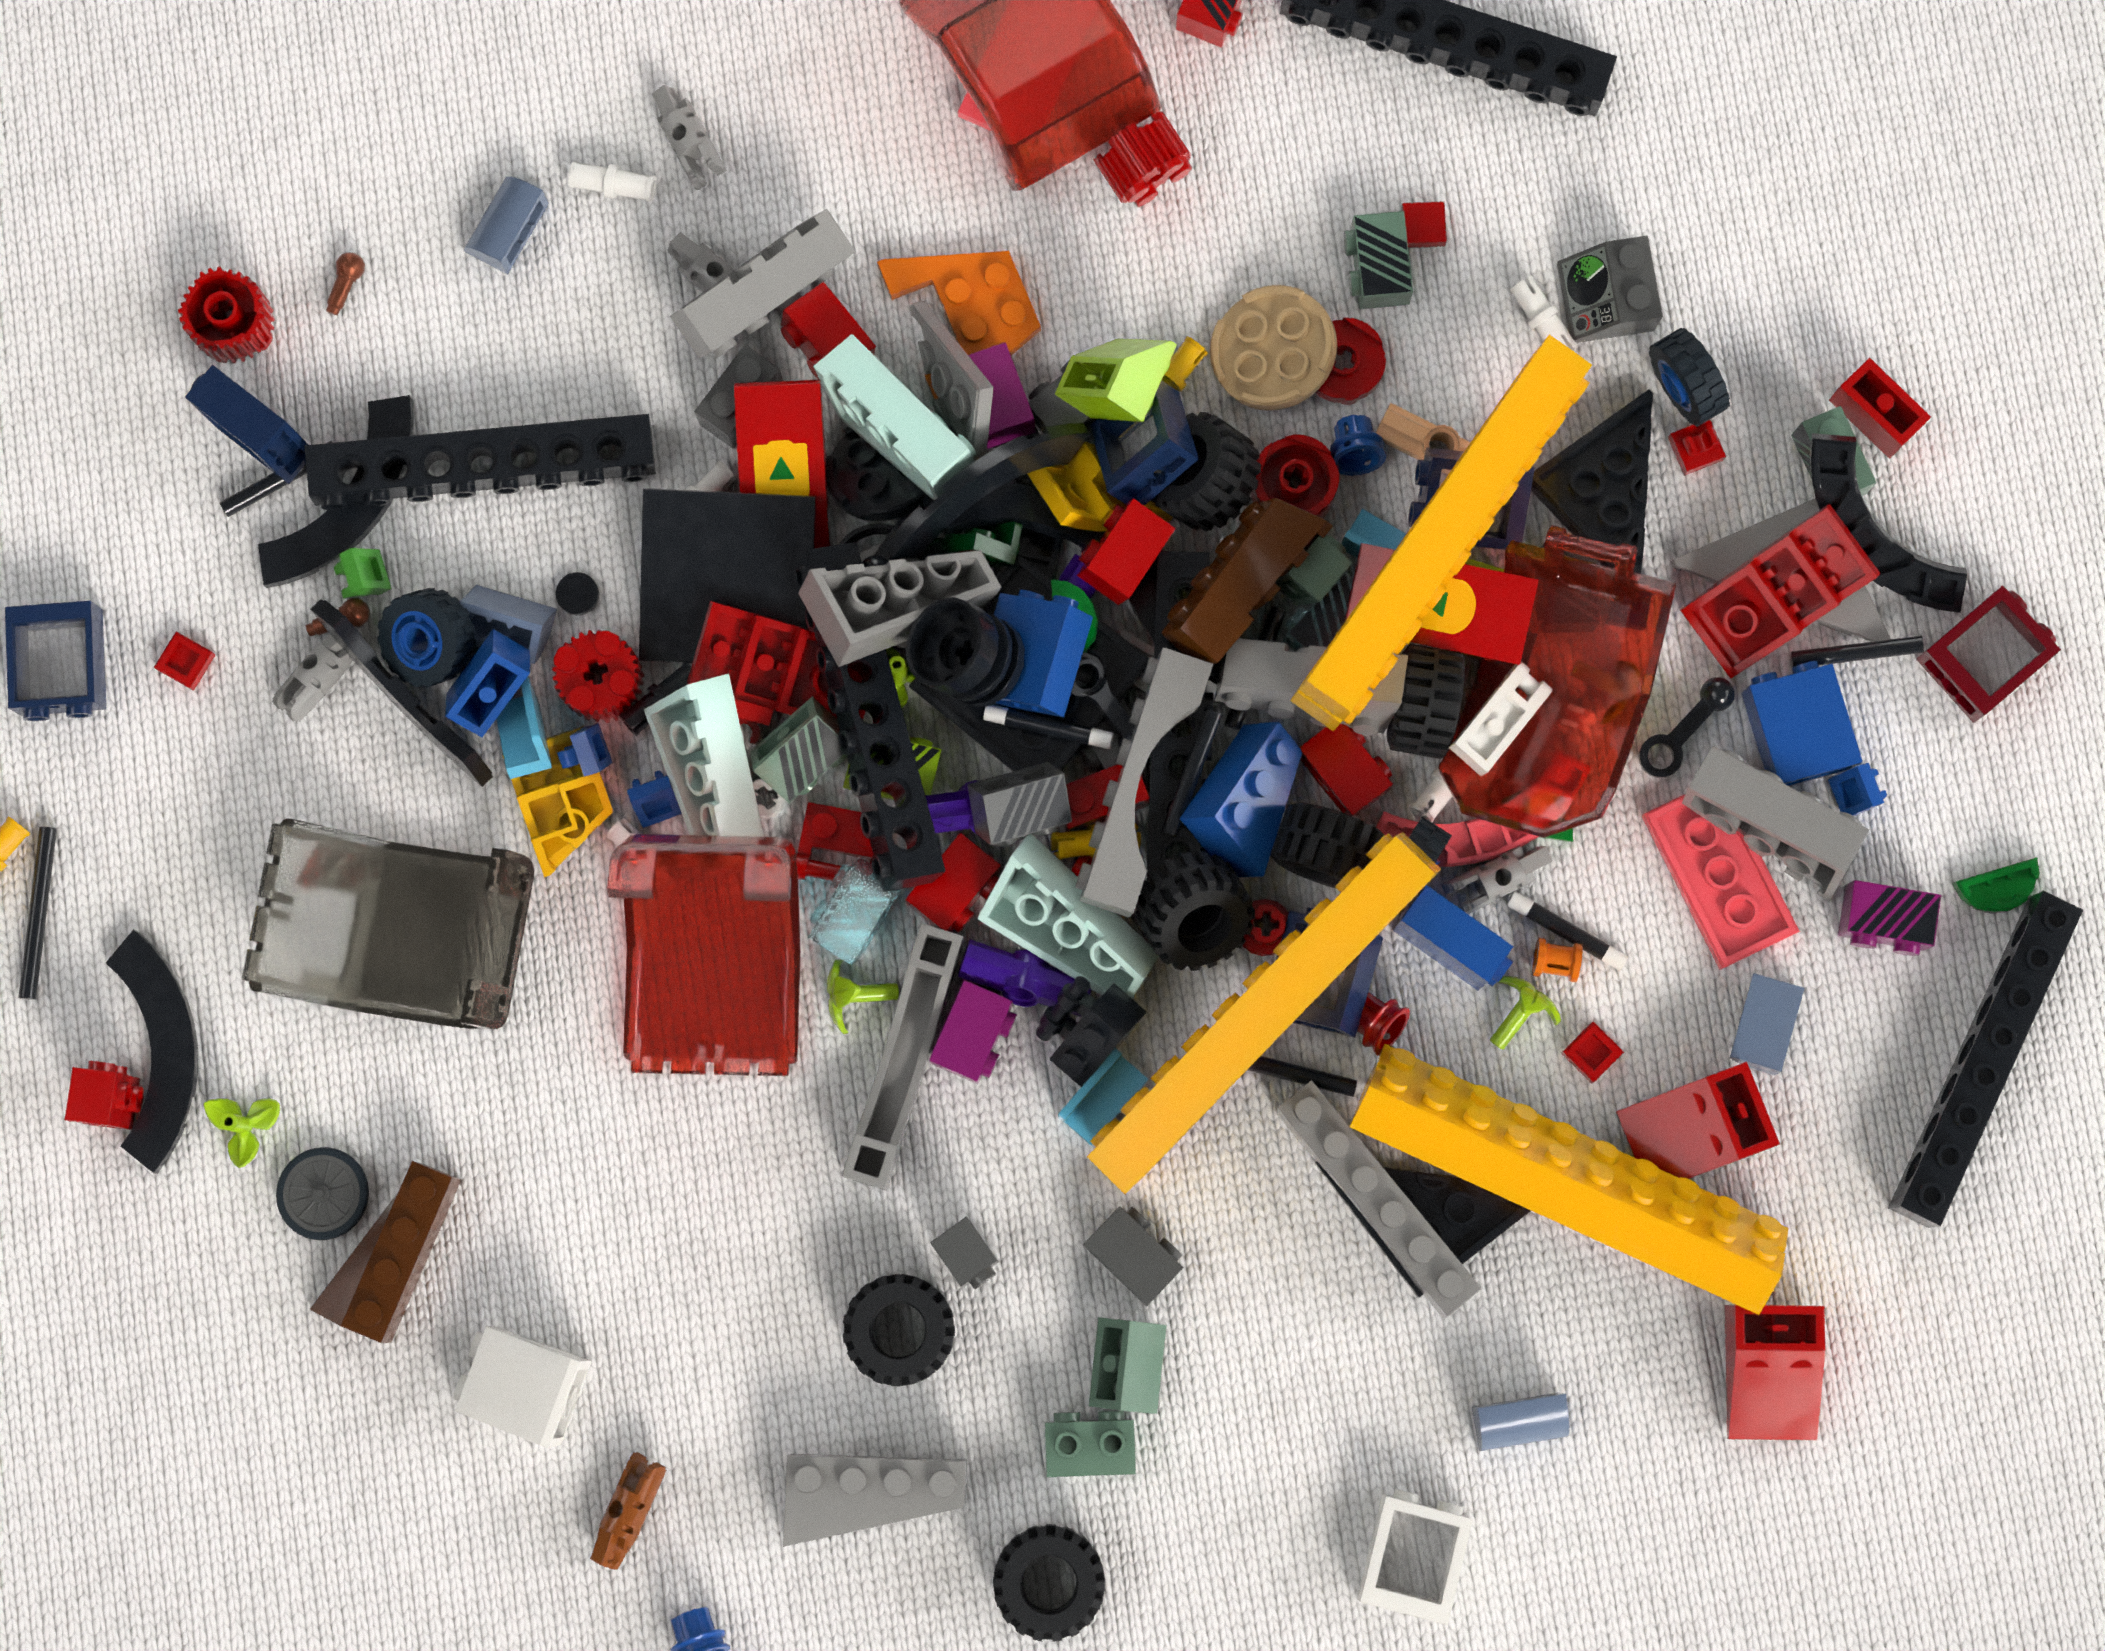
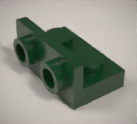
(998, 543)

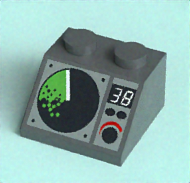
(1610, 290)

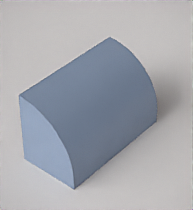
(507, 224)
(513, 616)
(1766, 1024)
(1521, 1421)

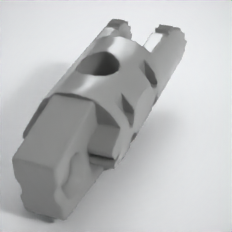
(686, 135)
(698, 262)
(312, 679)
(1516, 872)

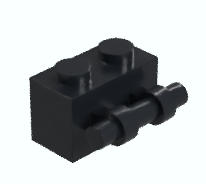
(1098, 1032)

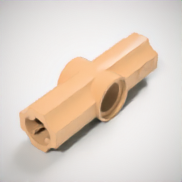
(1412, 433)

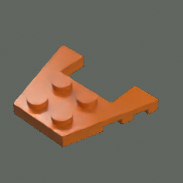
(977, 292)

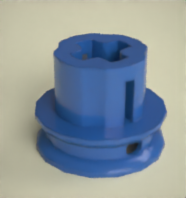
(1349, 444)
(697, 1633)

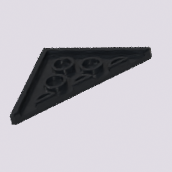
(1602, 480)
(1456, 1209)

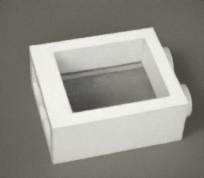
(1417, 1553)

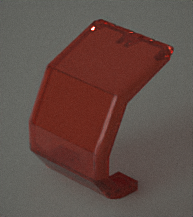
(1042, 74)
(709, 952)

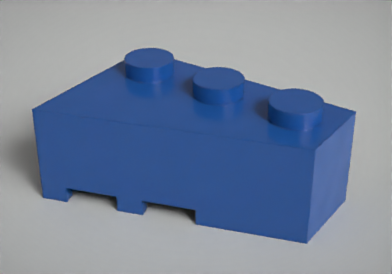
(1245, 798)

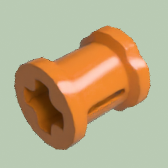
(1557, 960)

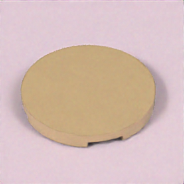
(1273, 348)

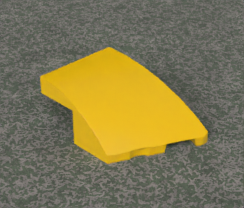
(1079, 493)
(561, 806)

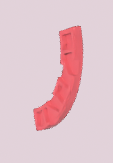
(1470, 840)

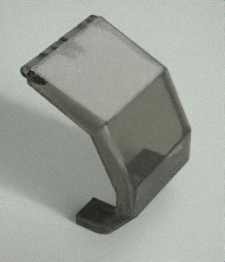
(389, 926)

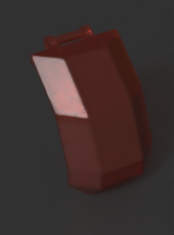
(1598, 648)

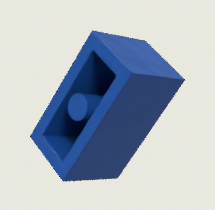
(487, 683)

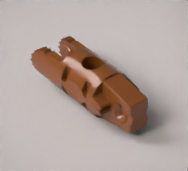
(627, 1510)

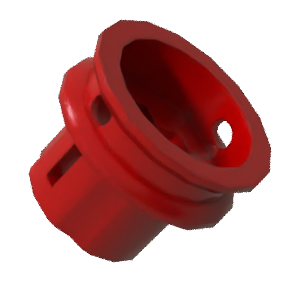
(1260, 944)
(1379, 1019)

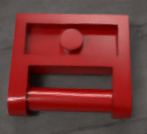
(832, 831)

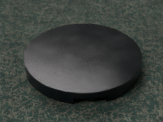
(868, 483)

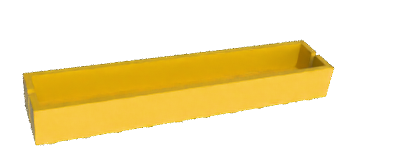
(1443, 535)
(1270, 1005)
(1572, 1178)

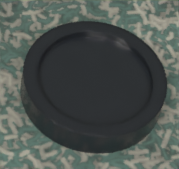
(577, 593)

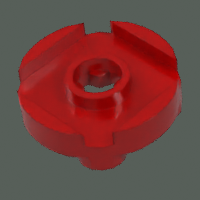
(1367, 356)

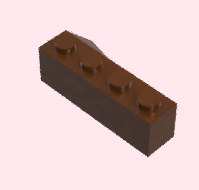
(1241, 577)
(384, 1268)

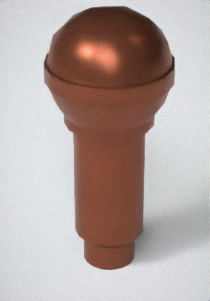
(349, 269)
(354, 609)

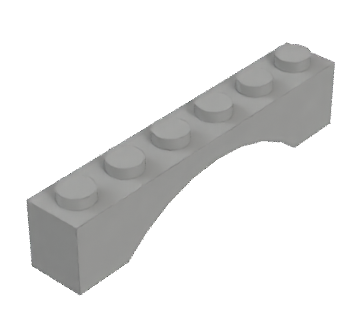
(1117, 866)
(904, 1057)
(1378, 1199)

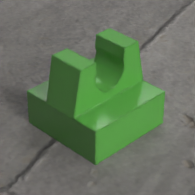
(363, 573)

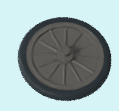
(322, 1193)

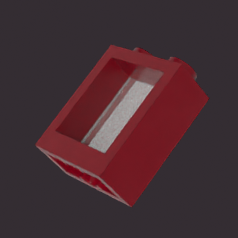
(1989, 653)

